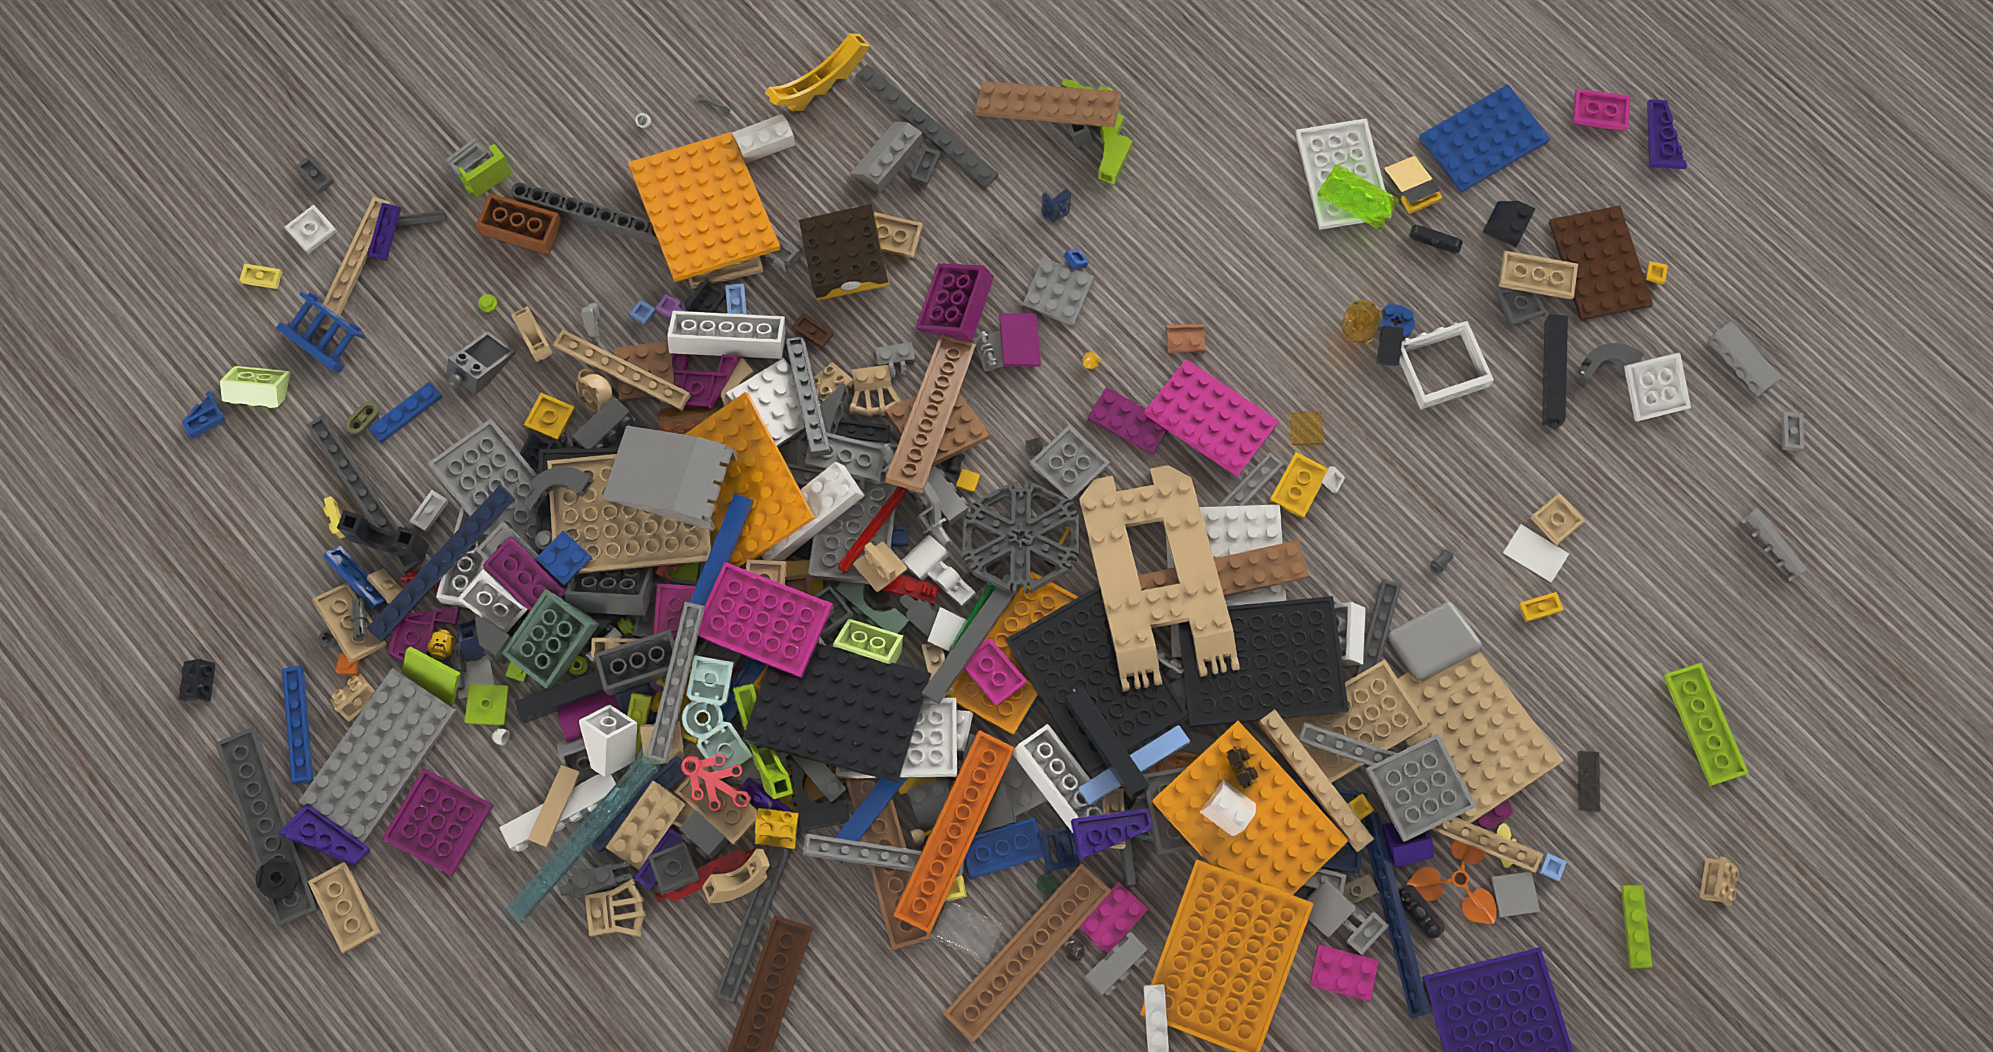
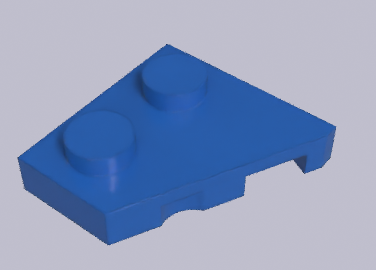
(203, 416)

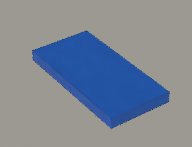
(1003, 848)

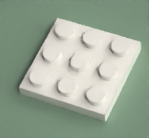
(1657, 386)

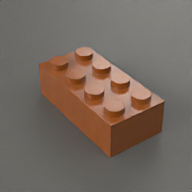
(519, 223)

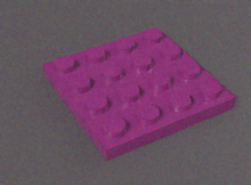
(438, 822)

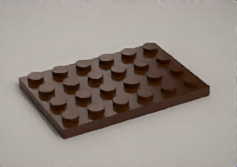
(1608, 265)

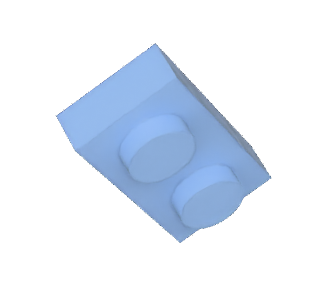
(736, 299)

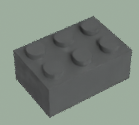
(604, 426)

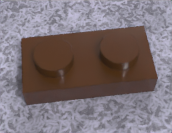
(812, 330)

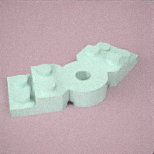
(708, 692)

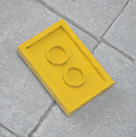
(1299, 485)

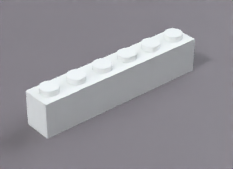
(583, 799)

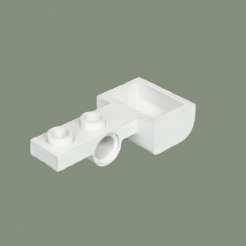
(927, 561)

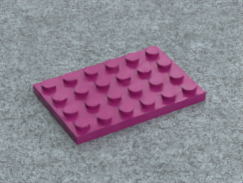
(1211, 417)
(763, 619)

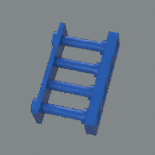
(304, 339)

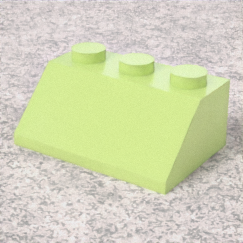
(255, 386)
(870, 641)

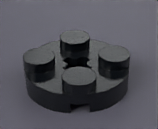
(283, 888)

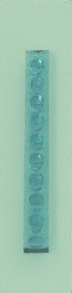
(581, 838)

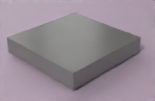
(1515, 894)
(1329, 908)

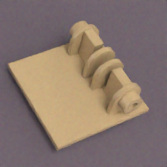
(829, 380)

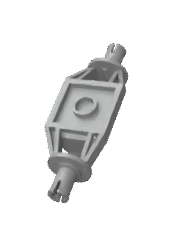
(927, 500)

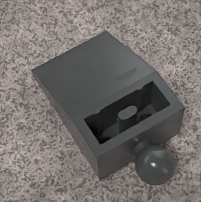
(478, 363)

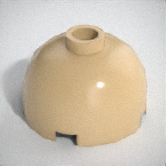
(595, 390)

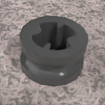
(322, 636)

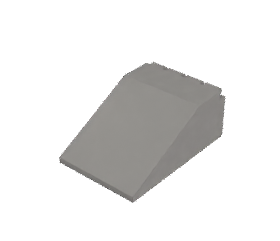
(668, 474)

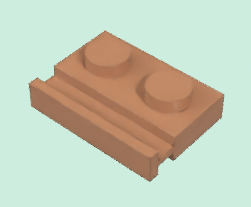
(1185, 338)

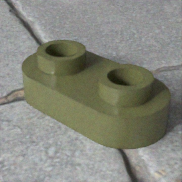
(361, 418)

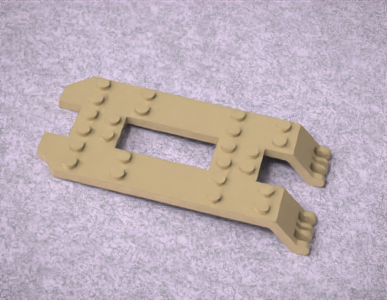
(1134, 611)

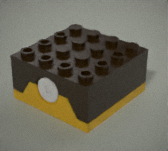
(844, 252)

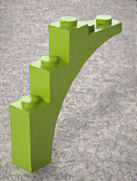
(1115, 147)
(773, 775)

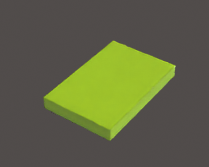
(431, 675)

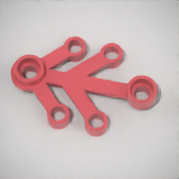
(713, 780)

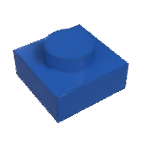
(1076, 259)

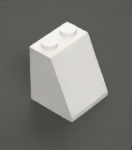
(609, 739)
(1229, 809)

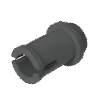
(1442, 560)

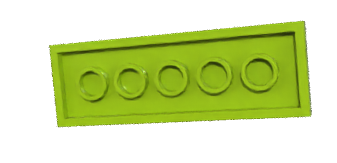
(1705, 724)

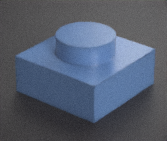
(642, 312)

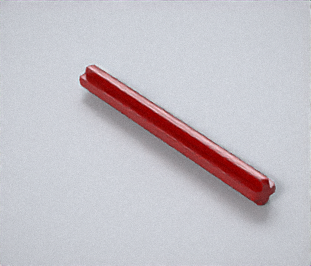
(872, 528)

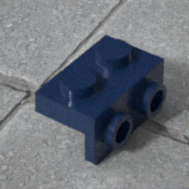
(1056, 207)

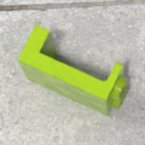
(486, 174)

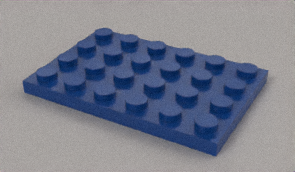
(1484, 138)

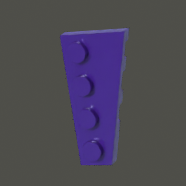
(1662, 138)
(1106, 830)
(322, 834)

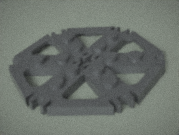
(1020, 523)

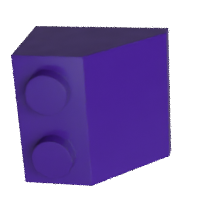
(1411, 851)

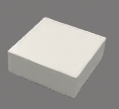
(1333, 479)

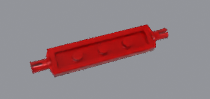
(719, 866)

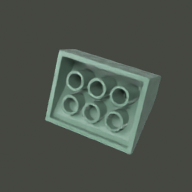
(550, 639)

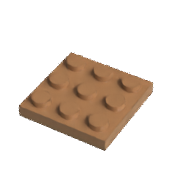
(649, 357)

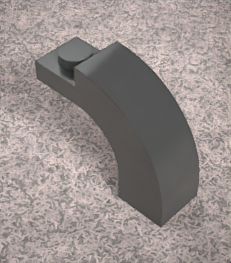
(1609, 354)
(554, 479)

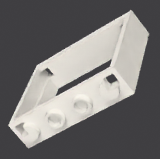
(1485, 378)

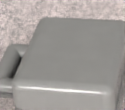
(1433, 642)

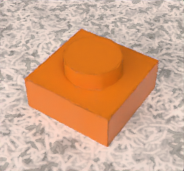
(345, 667)

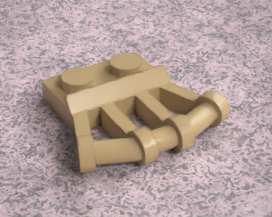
(869, 381)
(602, 915)

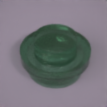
(1046, 883)

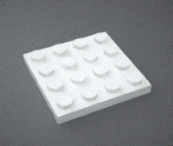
(775, 400)

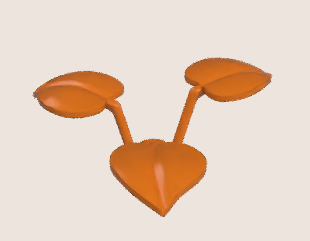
(1478, 906)

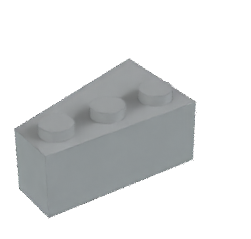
(1116, 964)

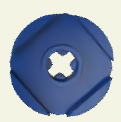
(1400, 313)

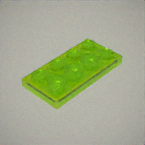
(1358, 197)

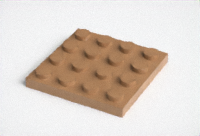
(961, 434)

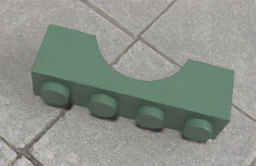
(889, 620)

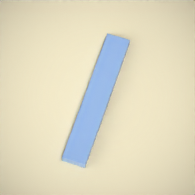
(1143, 758)

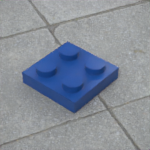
(564, 558)

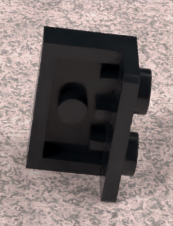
(705, 299)
(531, 448)
(197, 680)

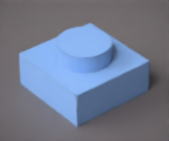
(1552, 867)

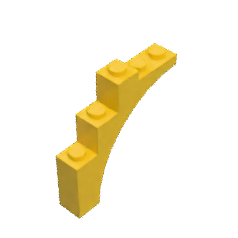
(838, 65)

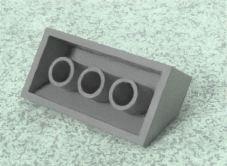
(888, 156)

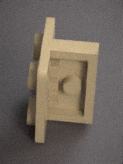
(879, 565)
(352, 697)
(1719, 881)

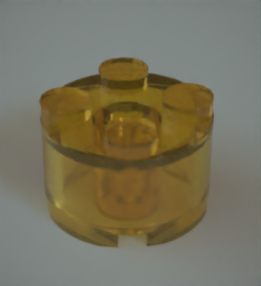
(1367, 329)

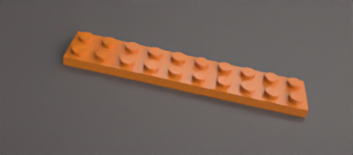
(953, 831)

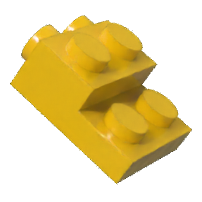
(776, 828)

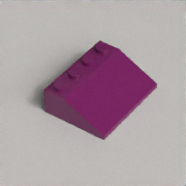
(955, 300)

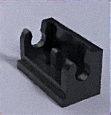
(1390, 345)

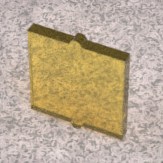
(1306, 428)

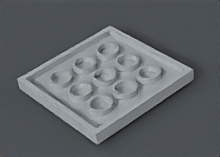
(1420, 787)

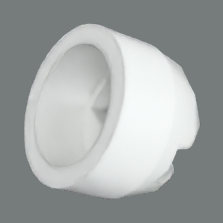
(640, 119)
(501, 736)

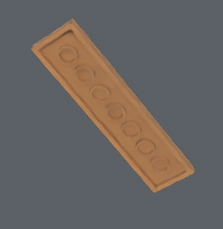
(1048, 103)

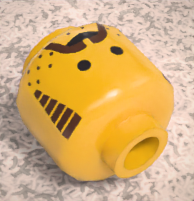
(441, 644)

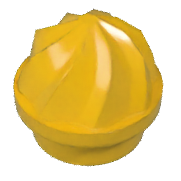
(1091, 360)

